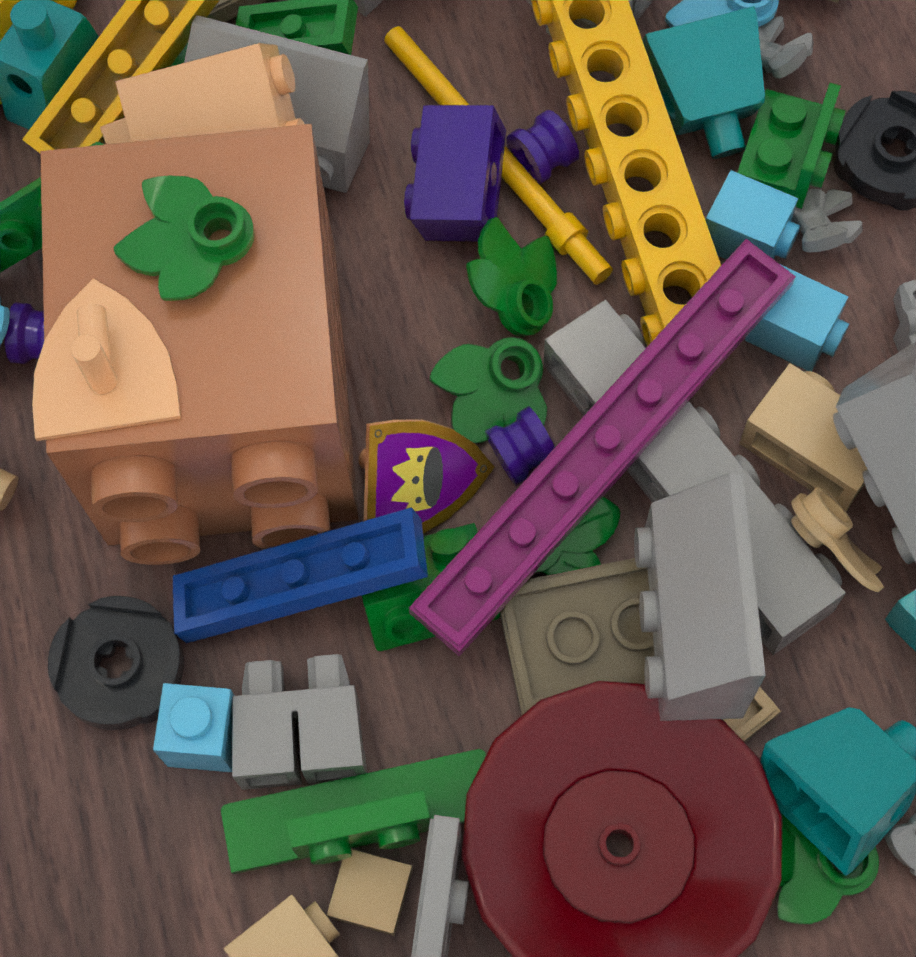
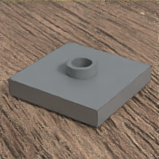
(441, 893)

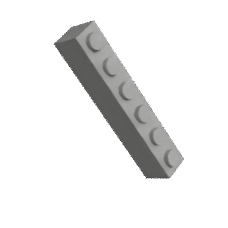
(791, 582)

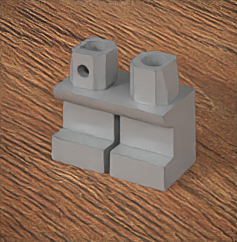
(267, 726)

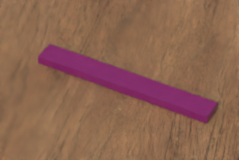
(600, 448)

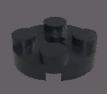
(863, 159)
(96, 634)

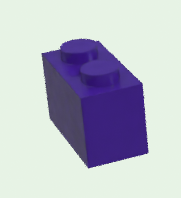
(456, 171)

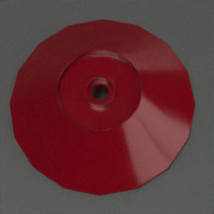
(605, 767)

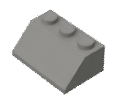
(328, 92)
(880, 421)
(701, 602)

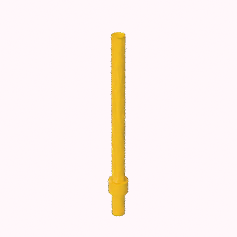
(564, 229)

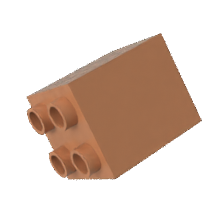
(251, 356)

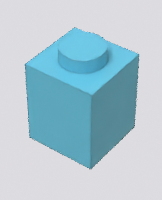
(752, 213)
(802, 323)
(195, 727)

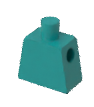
(40, 56)
(710, 76)
(843, 781)

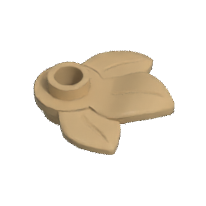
(824, 521)

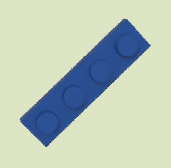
(299, 576)

